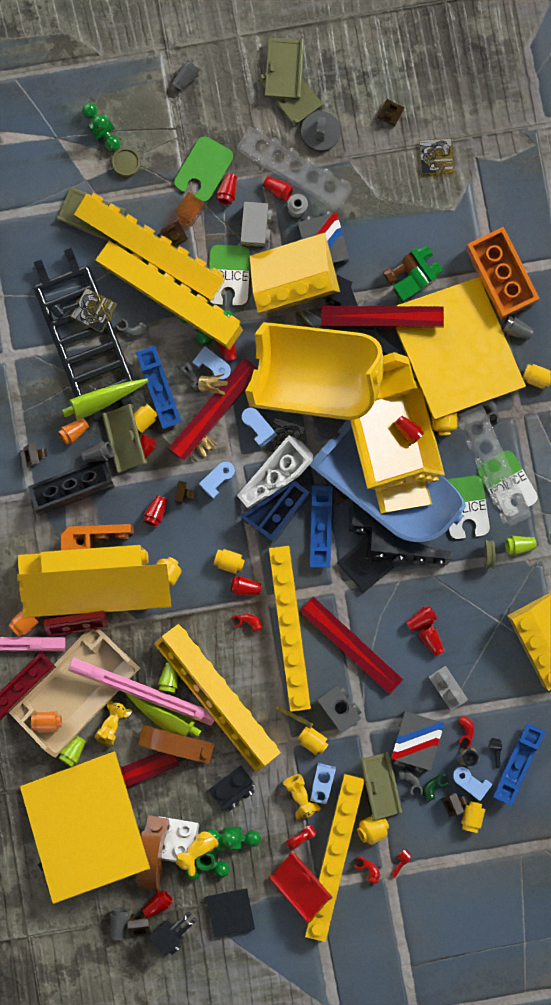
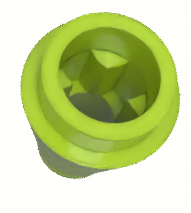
(518, 544)
(168, 680)
(72, 752)

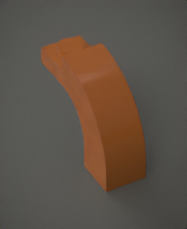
(176, 744)
(153, 841)

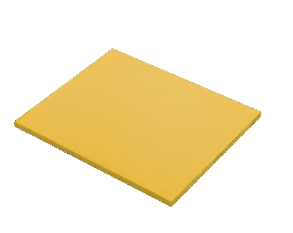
(467, 357)
(84, 827)

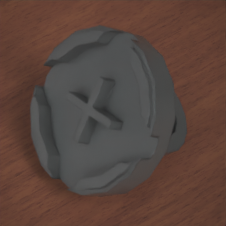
(320, 131)

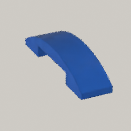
(158, 387)
(321, 526)
(518, 764)

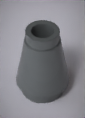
(186, 75)
(517, 328)
(100, 452)
(118, 923)

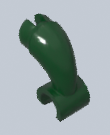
(429, 788)

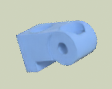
(212, 363)
(253, 419)
(222, 473)
(464, 779)
(322, 783)

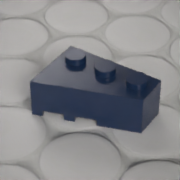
(277, 511)

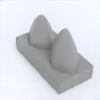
(448, 688)

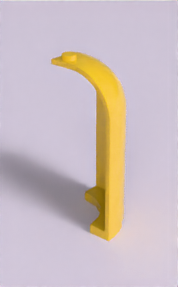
(315, 371)

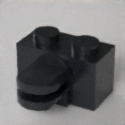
(167, 935)

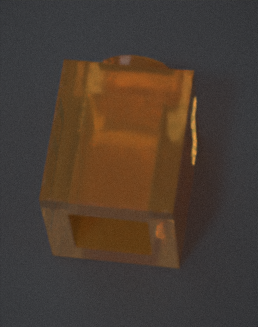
(189, 209)

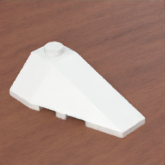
(280, 469)

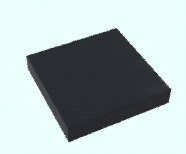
(362, 569)
(230, 912)

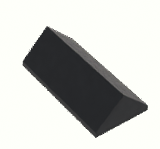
(70, 487)

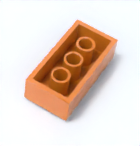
(502, 273)

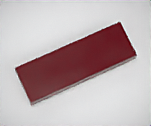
(76, 623)

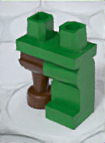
(418, 271)

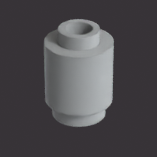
(294, 211)

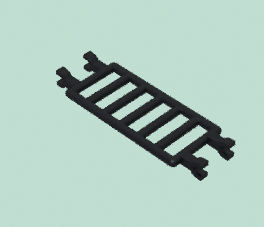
(60, 343)

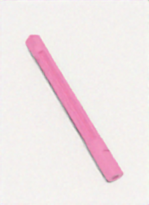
(32, 643)
(141, 691)

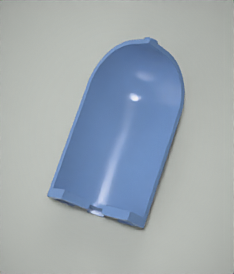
(342, 467)

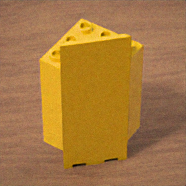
(389, 462)
(91, 581)

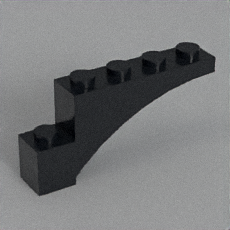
(347, 298)
(386, 545)

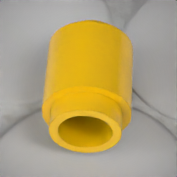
(537, 376)
(144, 417)
(229, 561)
(312, 740)
(472, 817)

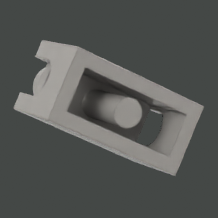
(255, 224)

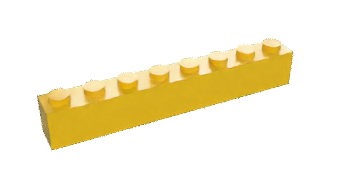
(149, 246)
(169, 294)
(289, 628)
(217, 697)
(336, 852)

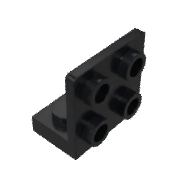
(232, 788)

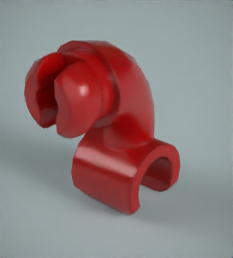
(251, 619)
(468, 726)
(296, 841)
(373, 871)

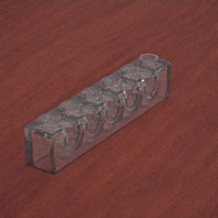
(256, 136)
(479, 418)

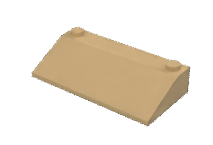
(73, 695)

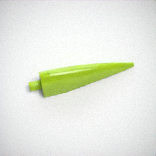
(99, 399)
(165, 718)

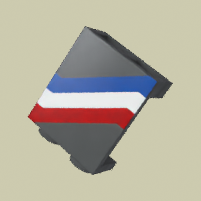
(330, 225)
(417, 741)

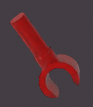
(405, 857)

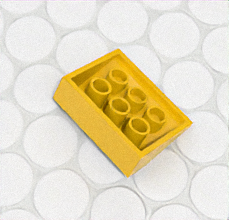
(293, 274)
(533, 629)

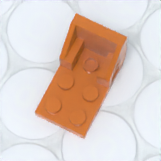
(73, 534)

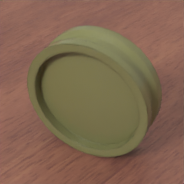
(126, 162)
(489, 554)

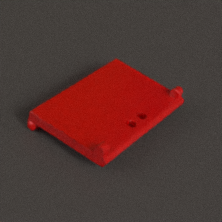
(294, 883)

